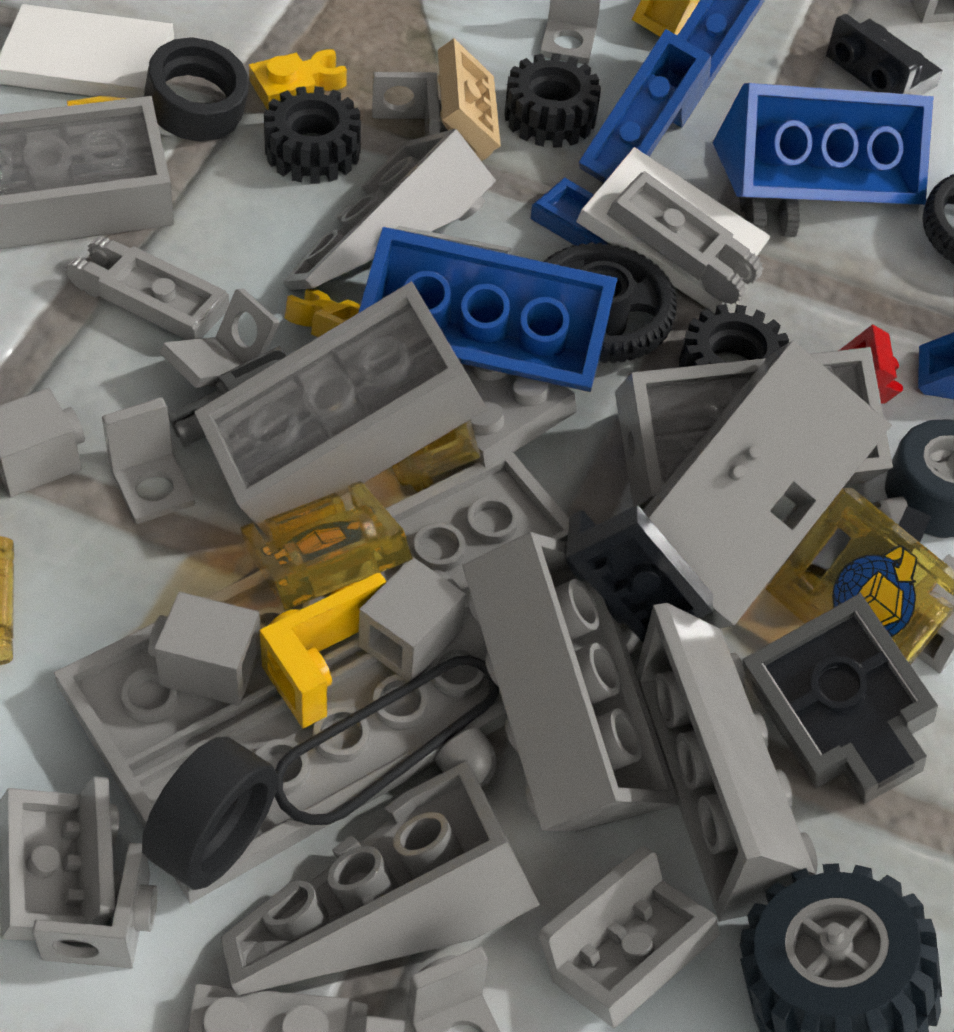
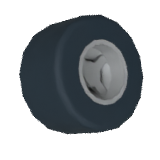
(926, 474)

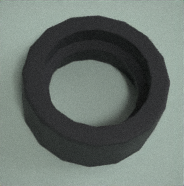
(203, 60)
(209, 812)

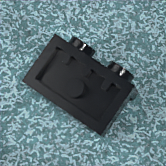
(880, 58)
(633, 568)

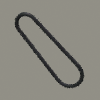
(402, 767)

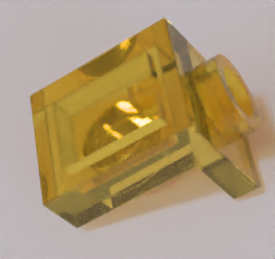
(438, 457)

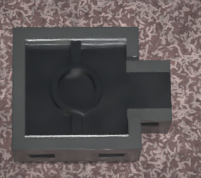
(845, 699)

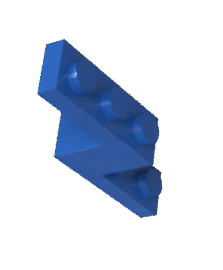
(669, 83)

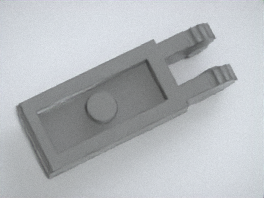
(686, 237)
(149, 288)

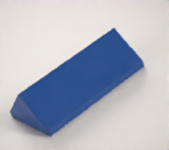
(827, 144)
(501, 306)

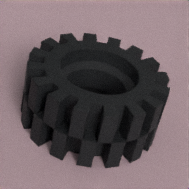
(552, 79)
(312, 155)
(730, 334)

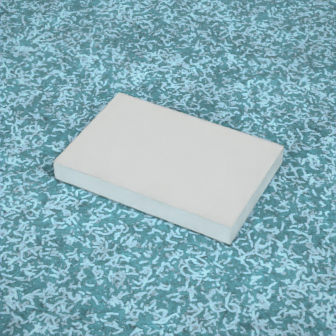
(80, 52)
(595, 219)

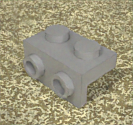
(57, 858)
(625, 938)

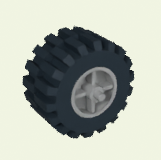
(841, 956)

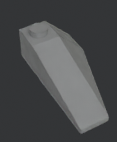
(416, 188)
(410, 887)

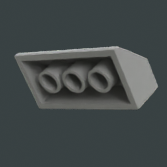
(566, 689)
(719, 763)

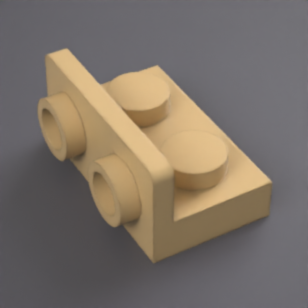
(468, 98)

